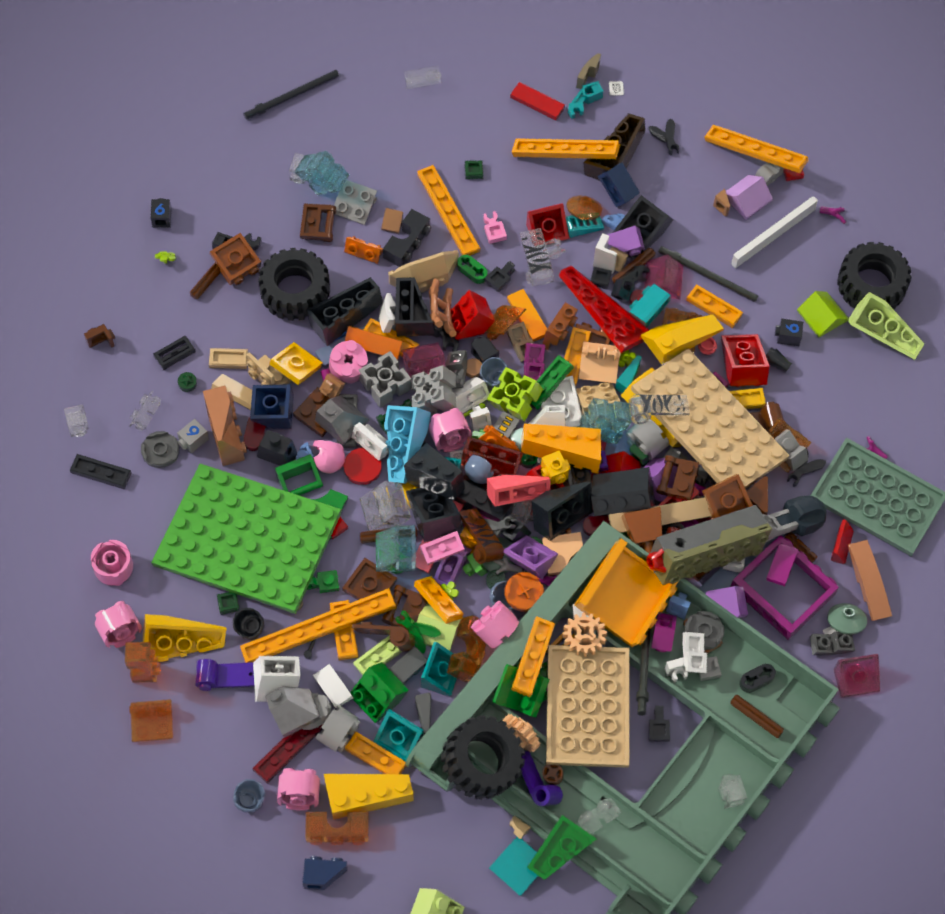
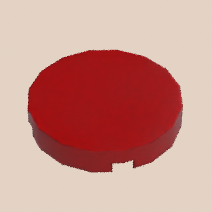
(362, 467)

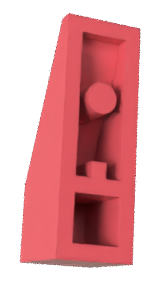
(515, 488)

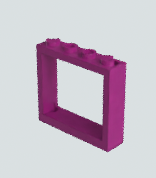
(766, 610)

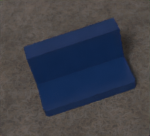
(619, 185)

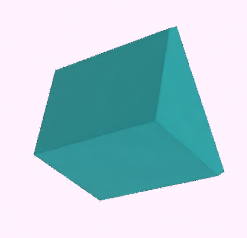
(435, 672)
(398, 735)

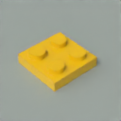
(296, 363)

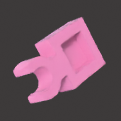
(494, 230)

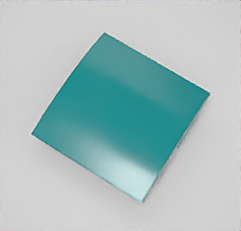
(512, 866)

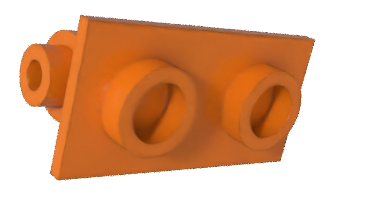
(363, 250)
(494, 436)

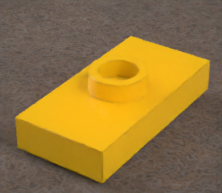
(750, 398)

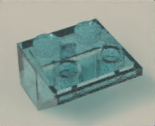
(396, 549)

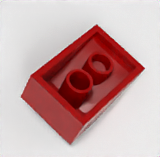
(744, 360)

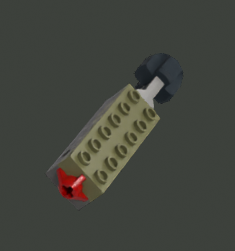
(730, 538)

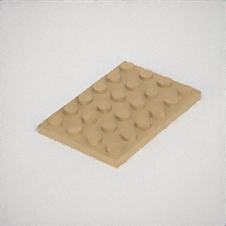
(588, 707)

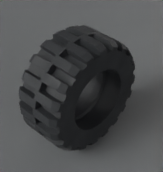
(878, 258)
(288, 264)
(502, 742)

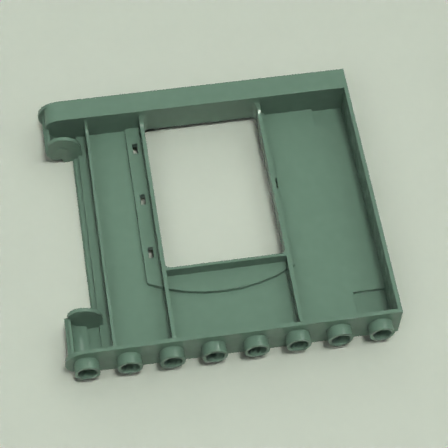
(680, 824)

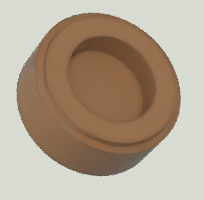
(473, 367)

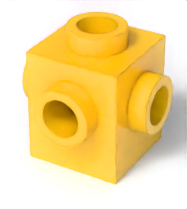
(555, 468)

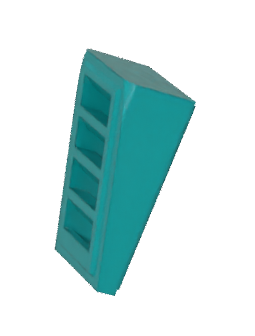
(581, 230)
(628, 375)

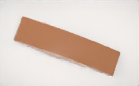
(869, 579)

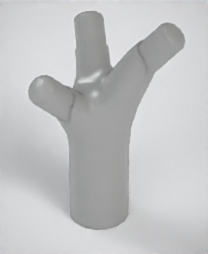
(506, 566)

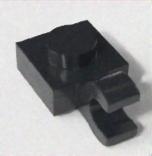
(500, 277)
(659, 728)

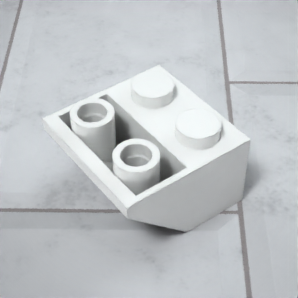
(274, 673)

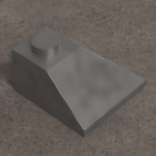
(339, 418)
(292, 709)

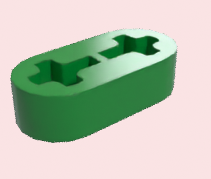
(471, 270)

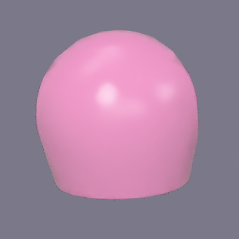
(330, 456)

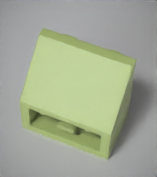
(434, 902)

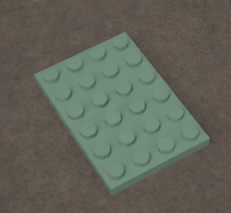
(879, 496)

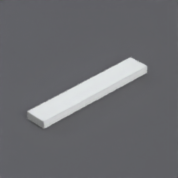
(774, 232)

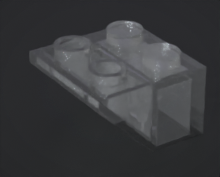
(385, 506)

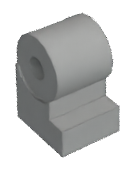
(770, 172)

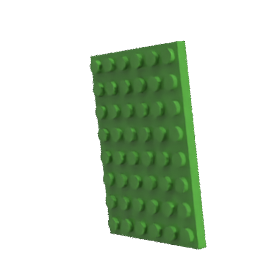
(247, 538)

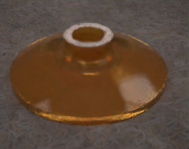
(584, 207)

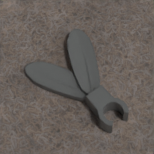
(497, 527)

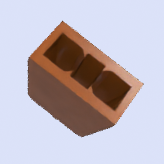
(643, 526)

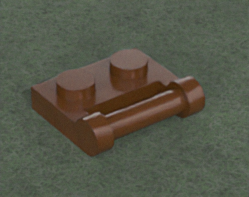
(312, 219)
(684, 479)
(413, 606)

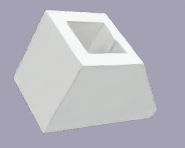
(550, 415)

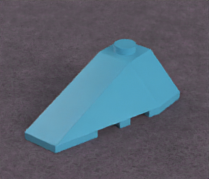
(405, 433)

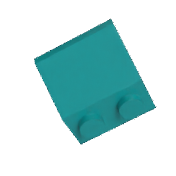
(650, 305)

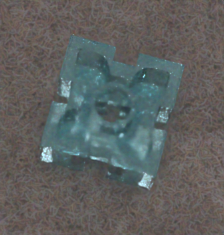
(322, 172)
(608, 417)

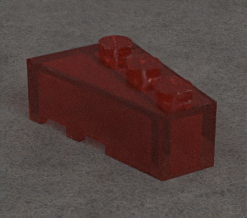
(503, 459)

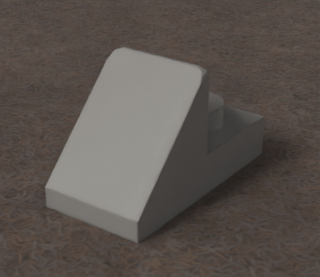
(797, 453)

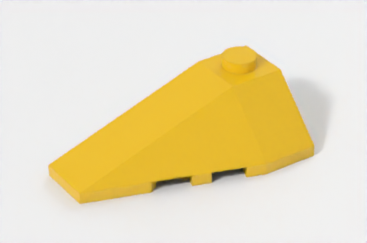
(674, 338)
(180, 636)

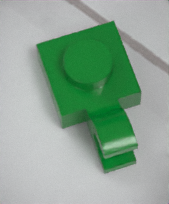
(325, 581)

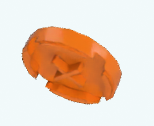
(523, 591)

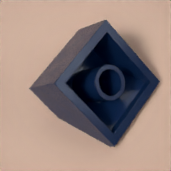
(272, 406)

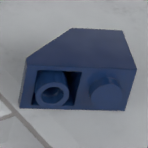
(322, 873)

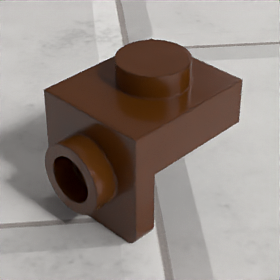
(98, 335)

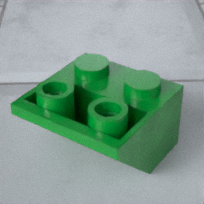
(378, 691)

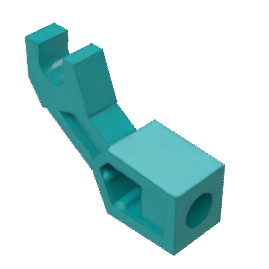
(582, 97)

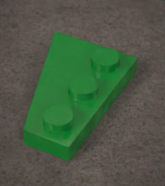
(559, 847)

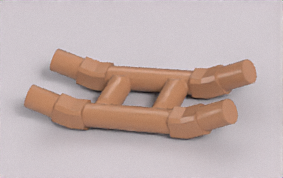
(445, 304)

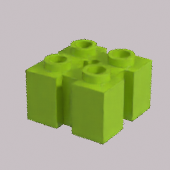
(515, 394)

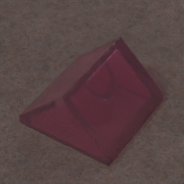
(666, 274)
(423, 358)
(858, 675)

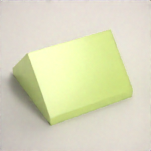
(448, 631)

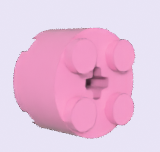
(348, 352)
(449, 430)
(112, 562)
(495, 624)
(117, 625)
(298, 789)

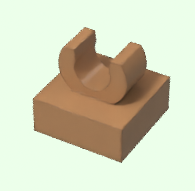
(331, 386)

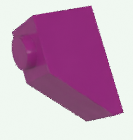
(664, 632)

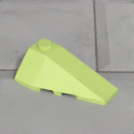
(881, 321)

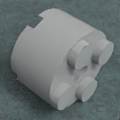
(647, 438)
(337, 729)

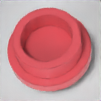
(708, 346)

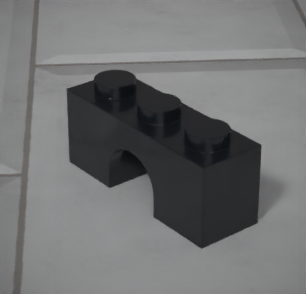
(400, 250)

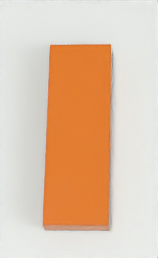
(374, 342)

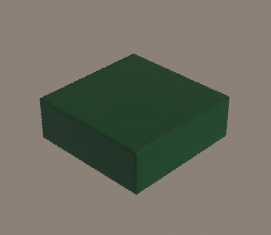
(474, 169)
(639, 455)
(228, 603)

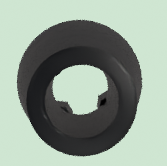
(777, 360)

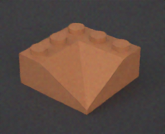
(221, 417)

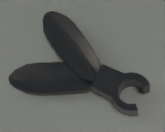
(667, 136)
(805, 469)

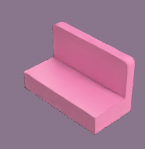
(442, 548)

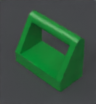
(296, 468)

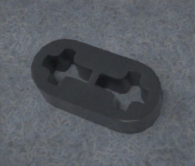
(759, 681)

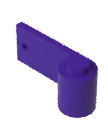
(214, 675)
(541, 794)

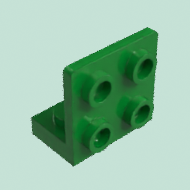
(506, 697)

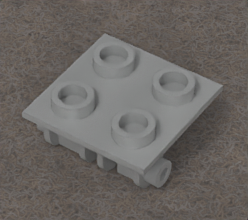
(355, 201)

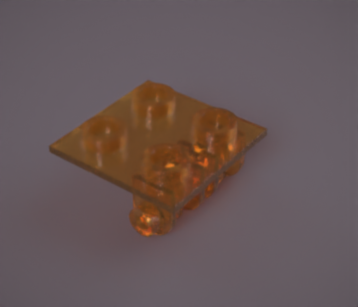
(504, 319)
(151, 720)

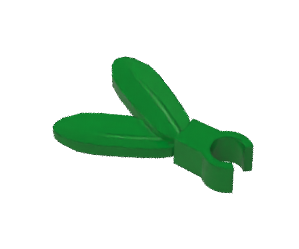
(417, 630)

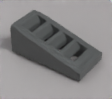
(423, 708)

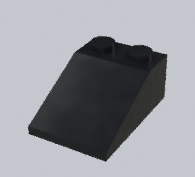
(648, 219)
(561, 509)
(433, 514)

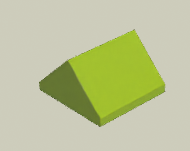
(822, 313)

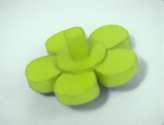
(164, 256)
(627, 358)
(450, 589)

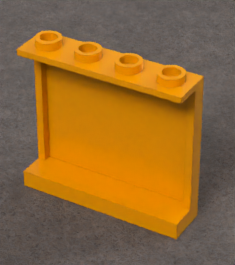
(625, 595)

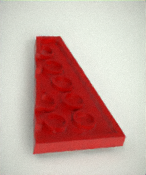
(613, 319)

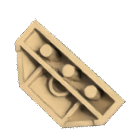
(426, 269)

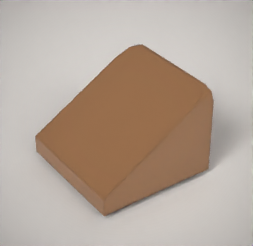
(722, 203)
(392, 220)

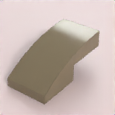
(589, 69)
(519, 337)

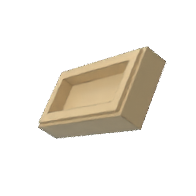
(228, 358)

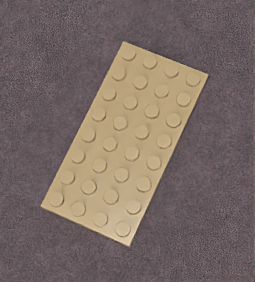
(718, 428)

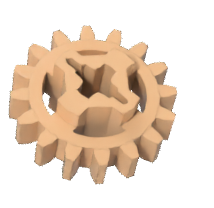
(584, 642)
(524, 731)

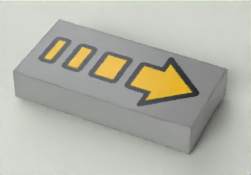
(506, 424)

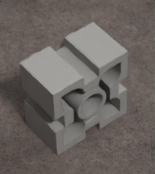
(385, 379)
(434, 390)

